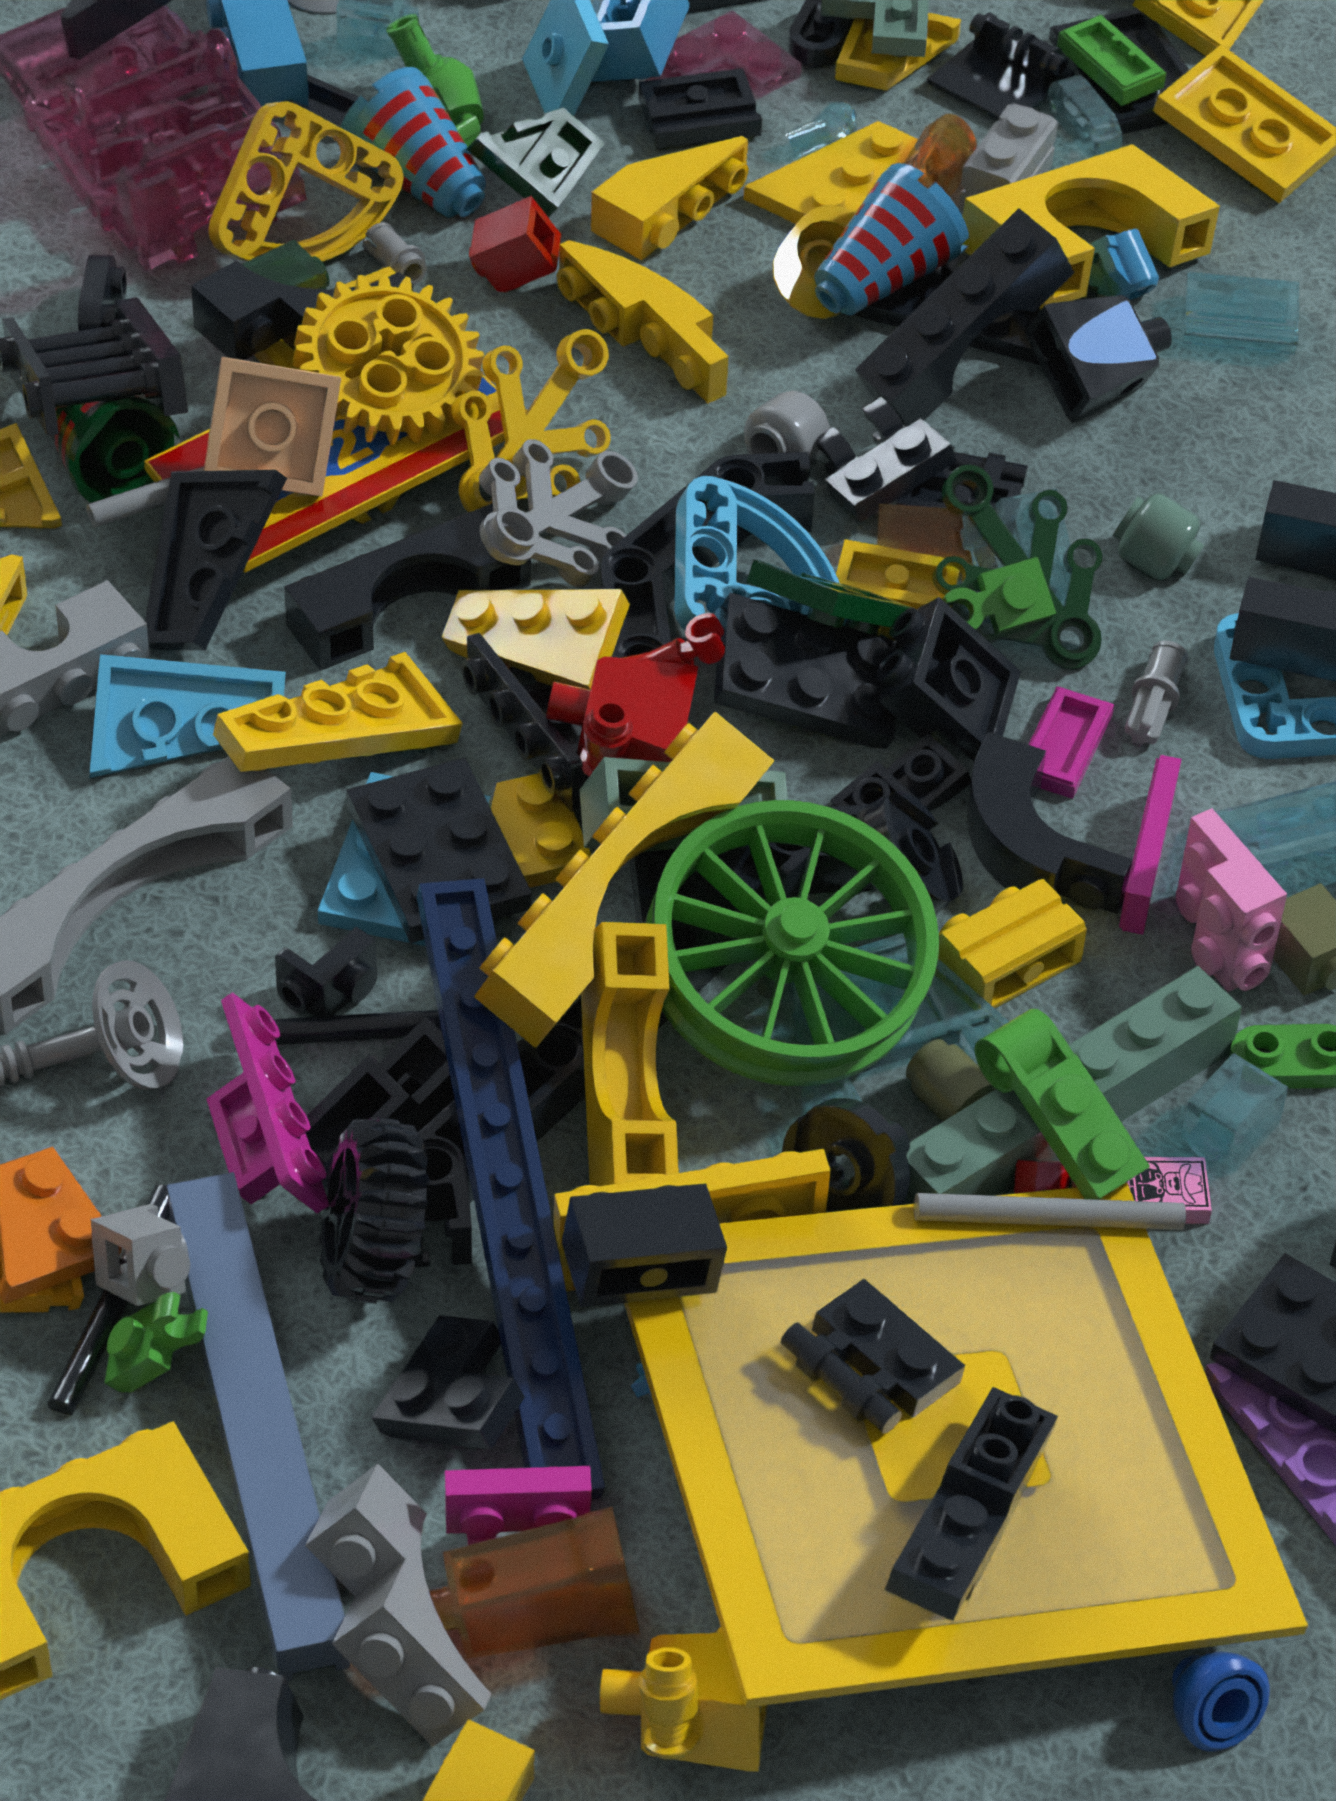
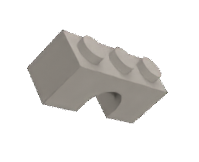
(44, 680)

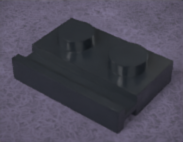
(699, 108)

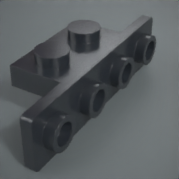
(522, 713)

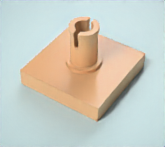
(273, 422)

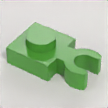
(1008, 597)

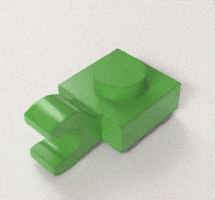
(144, 1342)

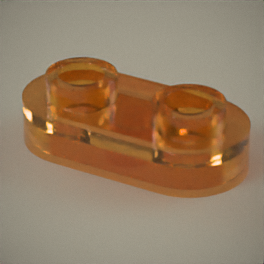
(943, 152)

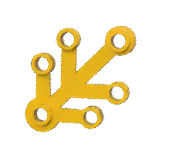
(523, 425)

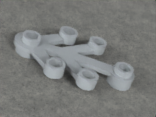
(514, 535)

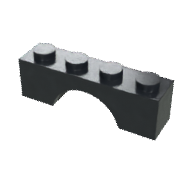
(1005, 274)
(338, 607)

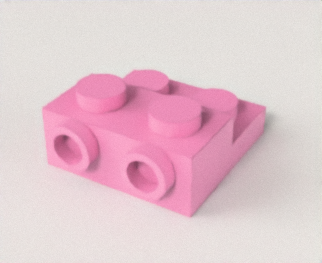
(1231, 901)

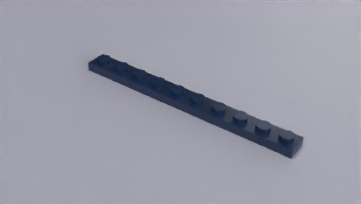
(507, 1185)

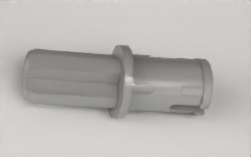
(1156, 692)

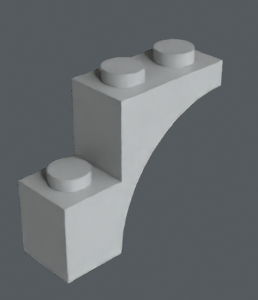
(392, 1629)

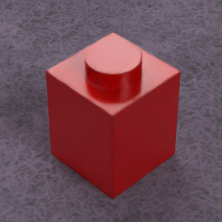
(515, 245)

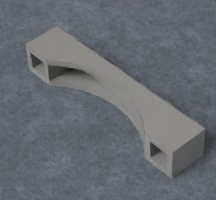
(208, 821)

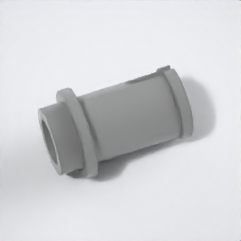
(395, 252)

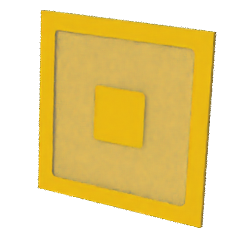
(1127, 1530)

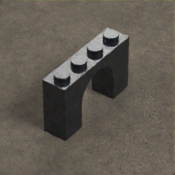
(1286, 623)

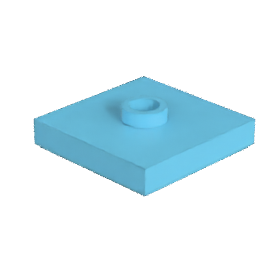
(565, 54)

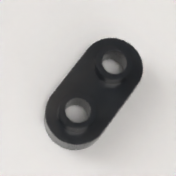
(817, 38)
(100, 289)

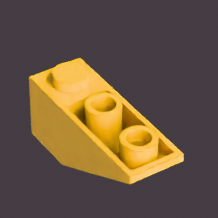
(659, 196)

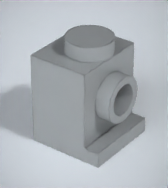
(154, 1255)

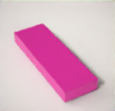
(1150, 844)

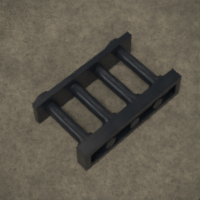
(95, 365)

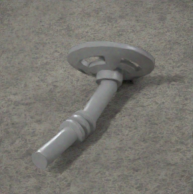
(113, 1032)

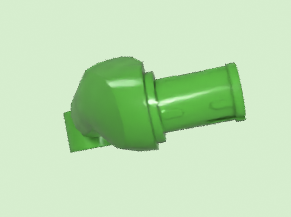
(449, 77)

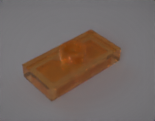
(921, 530)

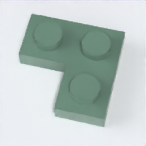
(897, 25)

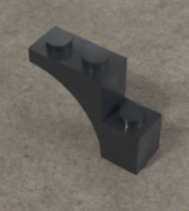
(250, 312)

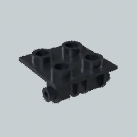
(1001, 68)

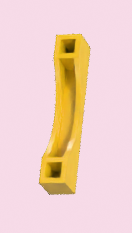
(553, 961)

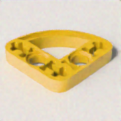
(300, 152)

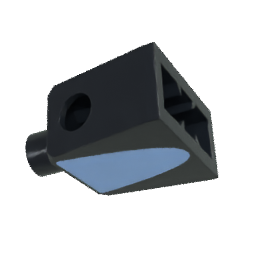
(1096, 351)

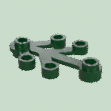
(1074, 613)

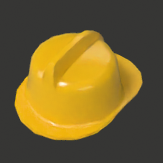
(803, 254)

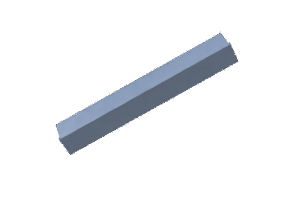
(257, 1427)

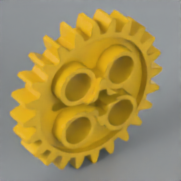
(390, 356)

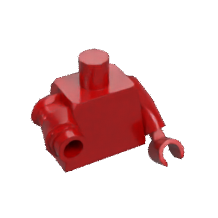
(638, 699)

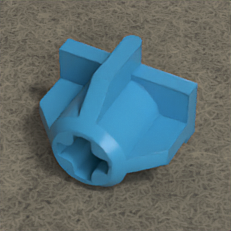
(1122, 266)

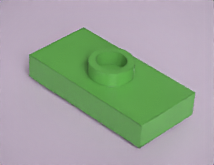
(1111, 60)

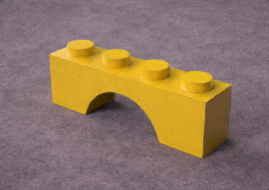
(620, 1021)

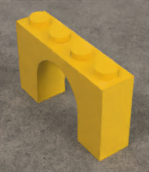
(1105, 191)
(138, 1488)

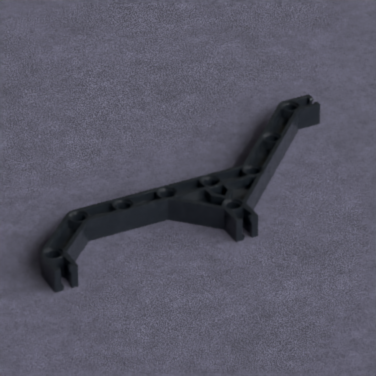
(554, 1070)

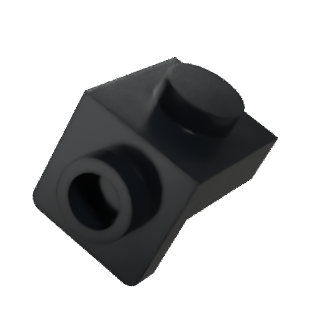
(331, 982)

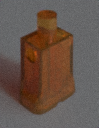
(539, 1587)

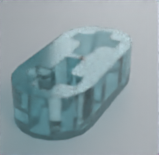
(1084, 116)

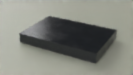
(1153, 42)

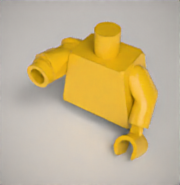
(688, 1703)

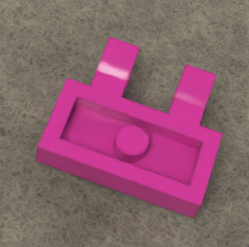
(513, 1499)

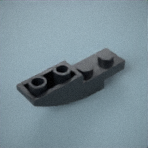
(972, 1504)

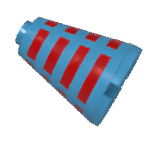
(419, 133)
(890, 241)

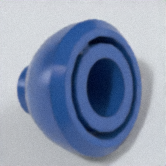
(1219, 1699)

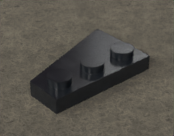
(203, 549)

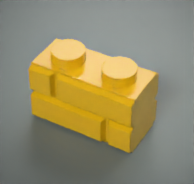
(1013, 942)

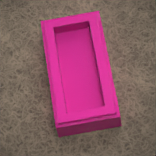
(1070, 736)

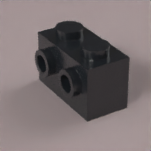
(643, 1244)

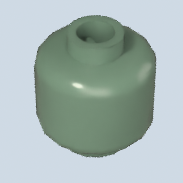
(1158, 536)

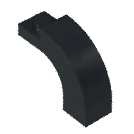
(1020, 845)

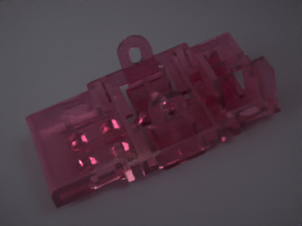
(134, 78)

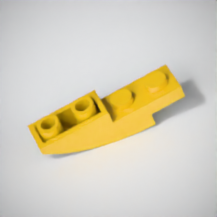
(642, 305)

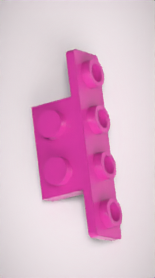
(258, 1117)

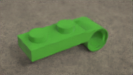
(1062, 1102)

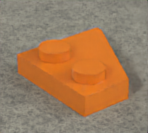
(42, 1225)

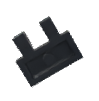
(891, 469)

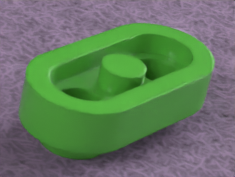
(1294, 1053)

